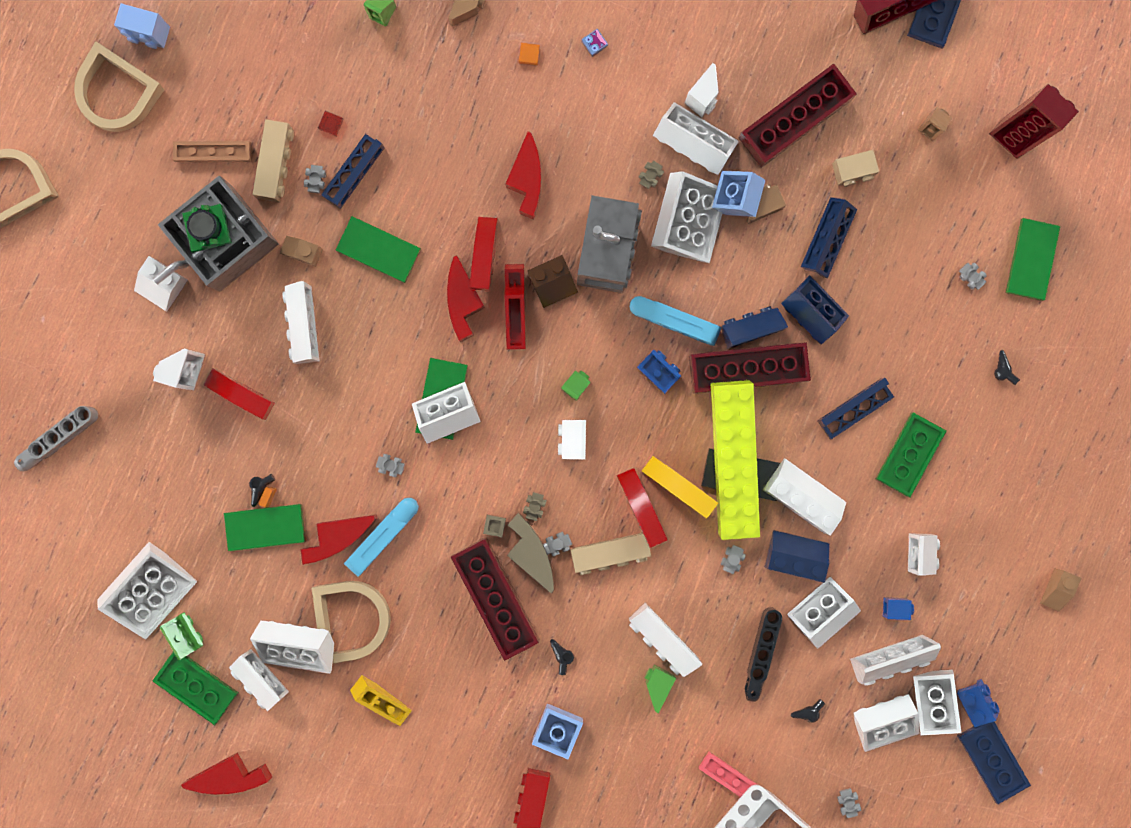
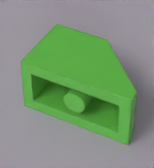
(380, 10)
(576, 384)
(659, 685)

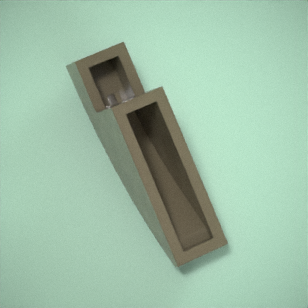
(530, 553)

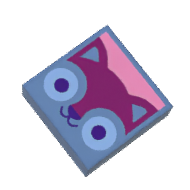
(594, 42)

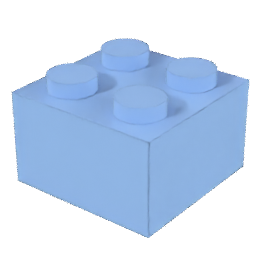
(142, 26)
(738, 193)
(557, 731)

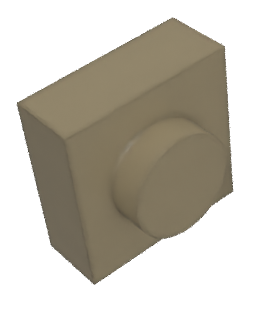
(494, 525)

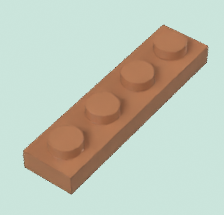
(211, 151)

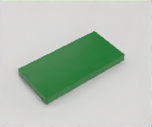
(378, 249)
(1032, 259)
(442, 376)
(910, 454)
(264, 527)
(195, 687)

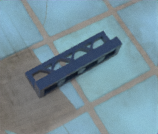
(357, 173)
(827, 234)
(855, 401)

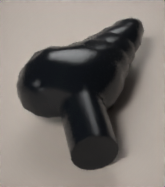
(1004, 369)
(258, 486)
(562, 656)
(809, 713)

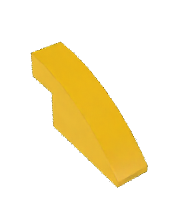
(679, 487)

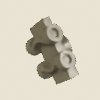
(649, 178)
(536, 502)

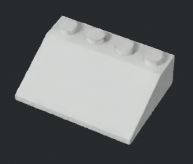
(686, 218)
(146, 591)
(894, 659)

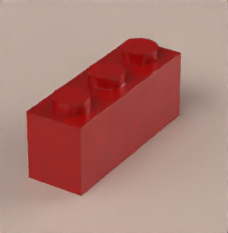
(532, 799)

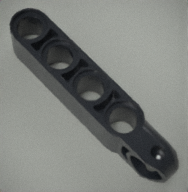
(756, 683)

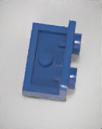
(659, 371)
(979, 703)

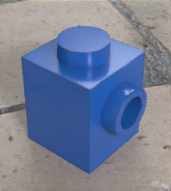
(897, 608)

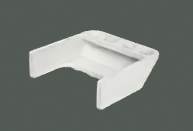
(754, 809)

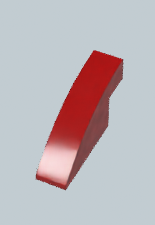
(526, 177)
(483, 254)
(461, 300)
(515, 306)
(239, 394)
(642, 508)
(336, 537)
(227, 777)

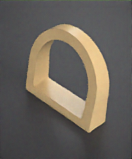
(87, 70)
(46, 194)
(322, 619)

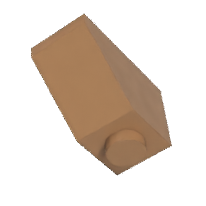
(464, 10)
(935, 123)
(770, 202)
(301, 250)
(1060, 589)

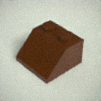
(552, 281)

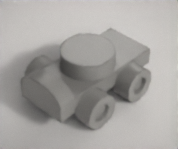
(315, 175)
(969, 274)
(394, 466)
(561, 542)
(732, 564)
(848, 800)

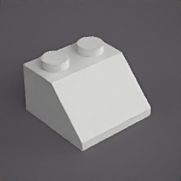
(704, 93)
(163, 293)
(573, 439)
(923, 554)

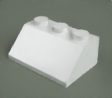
(179, 369)
(445, 412)
(824, 612)
(258, 680)
(937, 703)
(887, 722)

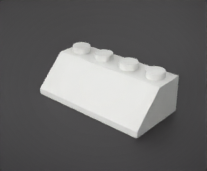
(695, 138)
(301, 323)
(806, 497)
(664, 640)
(294, 646)

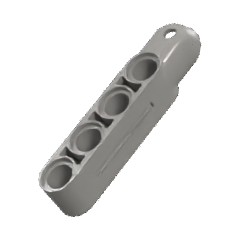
(31, 457)

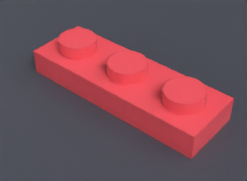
(725, 774)

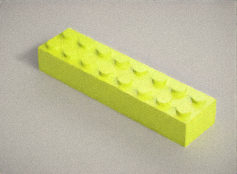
(735, 459)

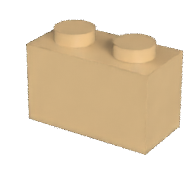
(855, 168)

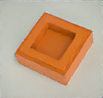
(529, 54)
(267, 497)

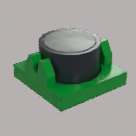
(205, 227)

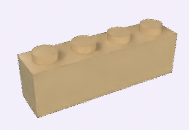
(272, 160)
(610, 552)

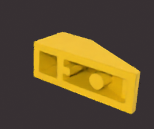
(379, 700)

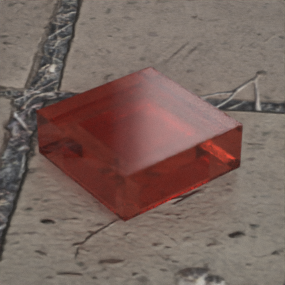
(330, 123)

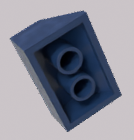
(815, 310)
(753, 326)
(798, 556)

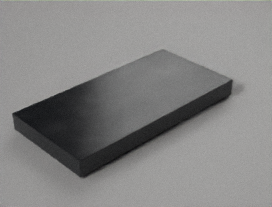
(765, 470)

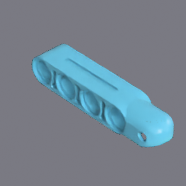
(675, 320)
(382, 536)

